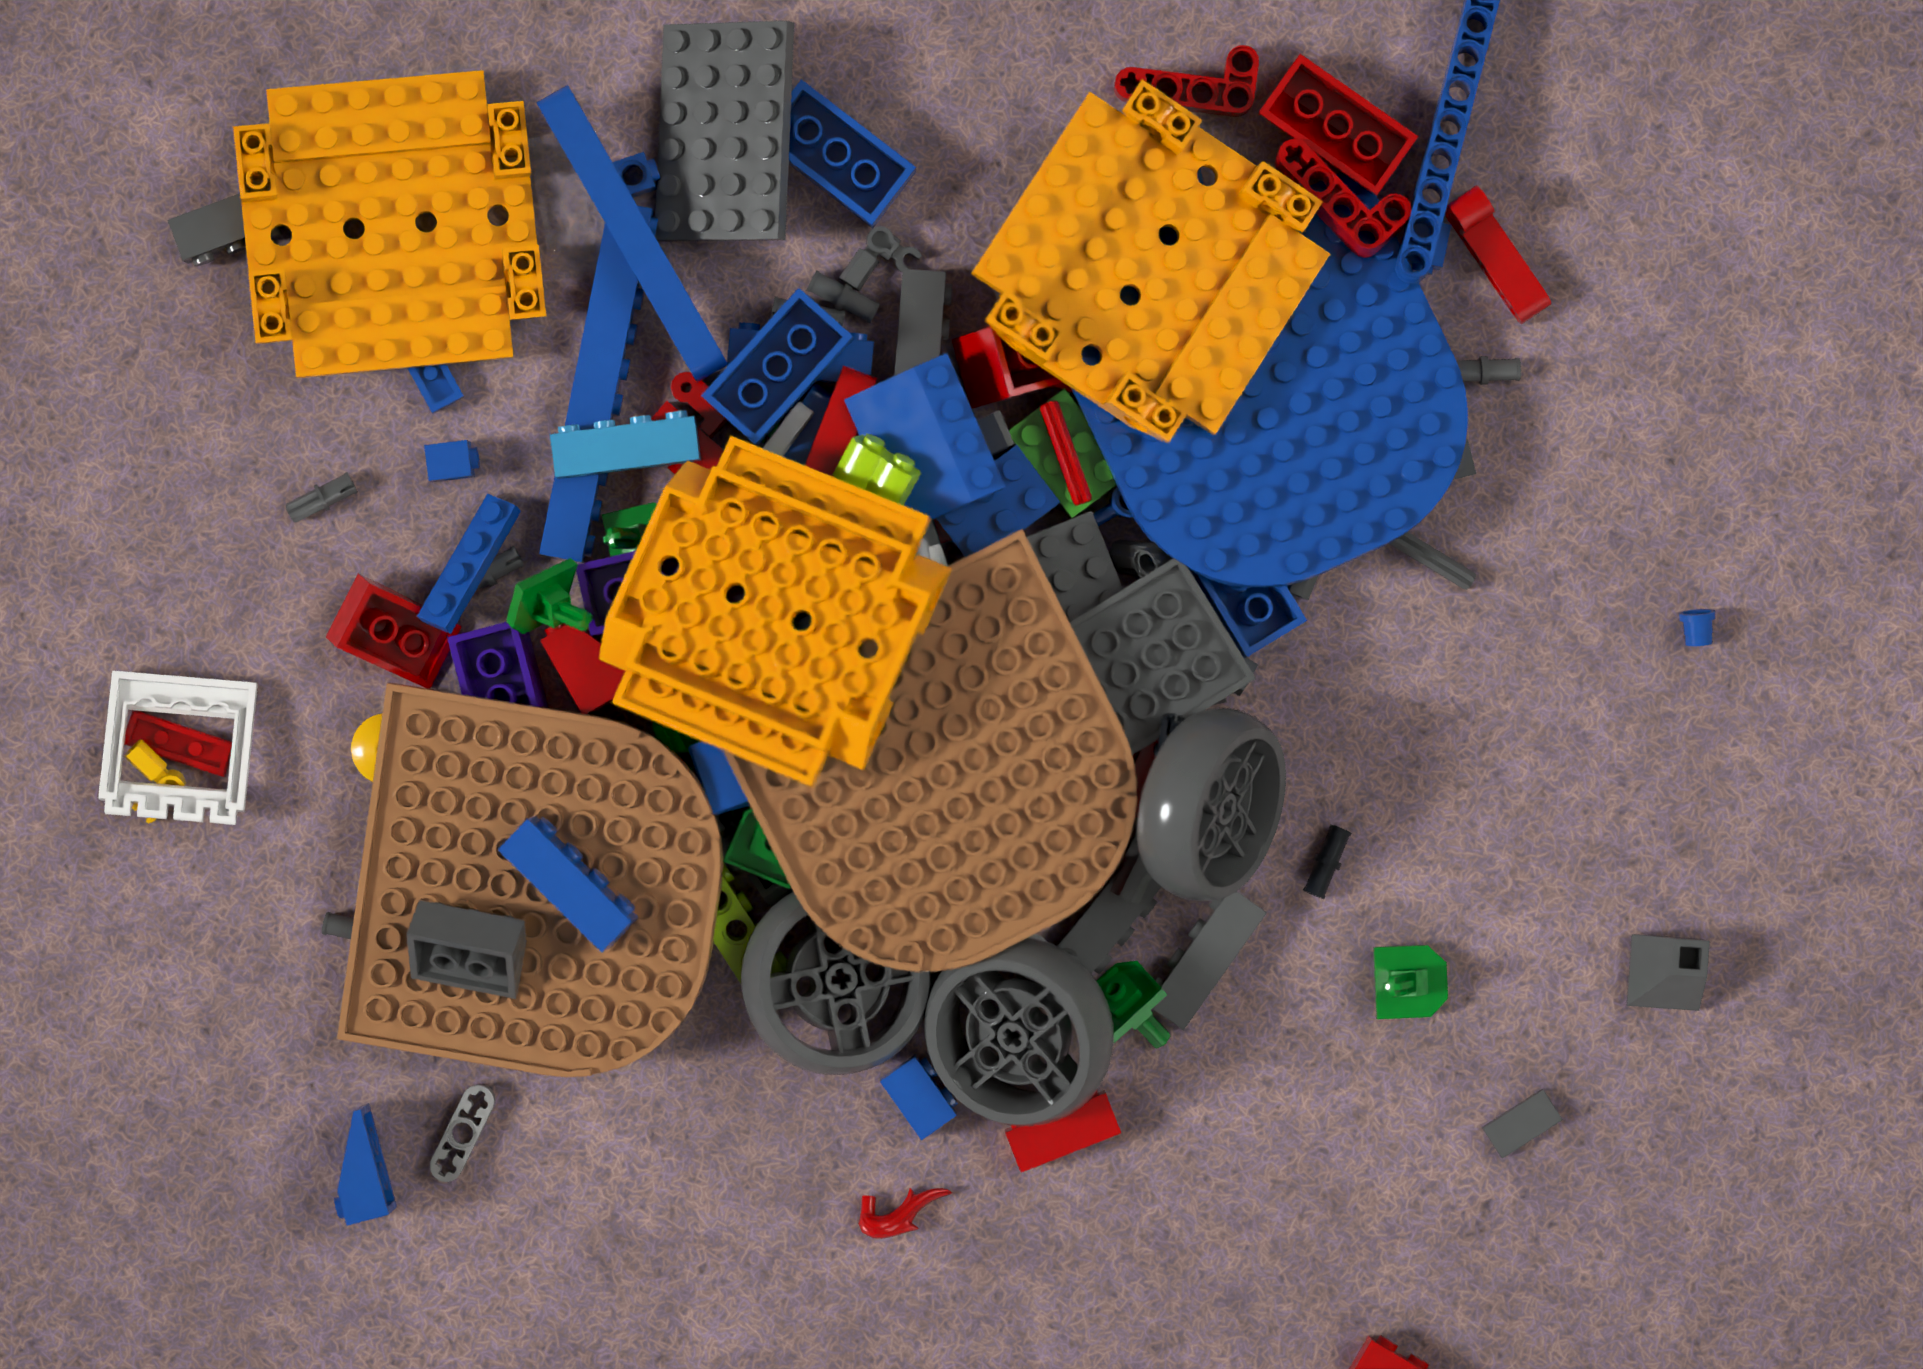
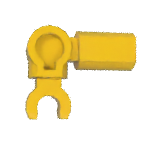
(152, 767)

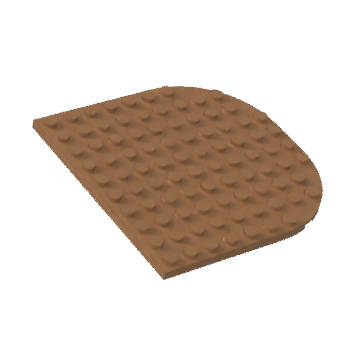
(985, 796)
(444, 798)

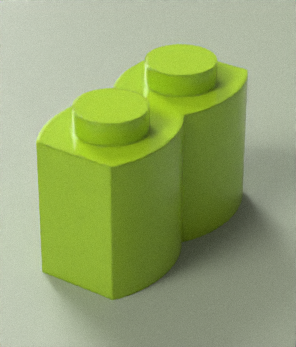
(877, 470)

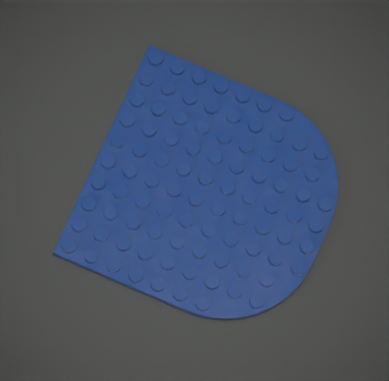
(1328, 445)

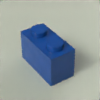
(919, 1096)

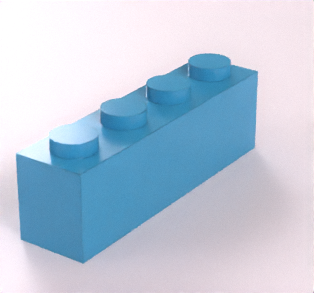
(625, 447)

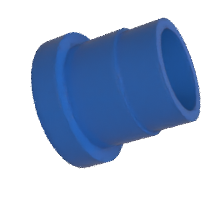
(1697, 626)

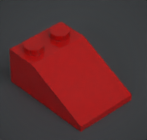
(385, 631)

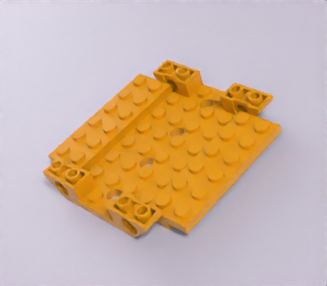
(385, 158)
(1202, 304)
(741, 668)

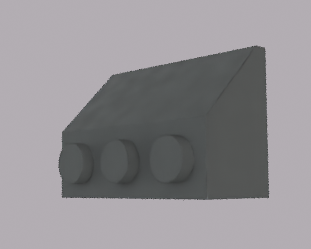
(466, 949)

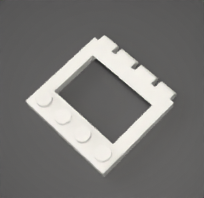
(184, 697)

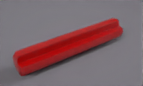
(1065, 452)

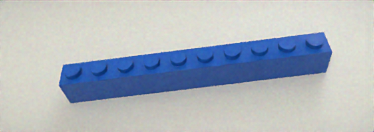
(595, 393)

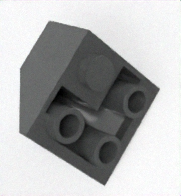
(1667, 972)

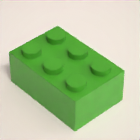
(1036, 445)

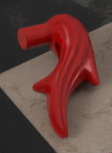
(899, 1220)

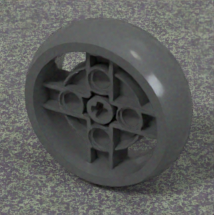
(1211, 804)
(849, 1040)
(978, 1074)

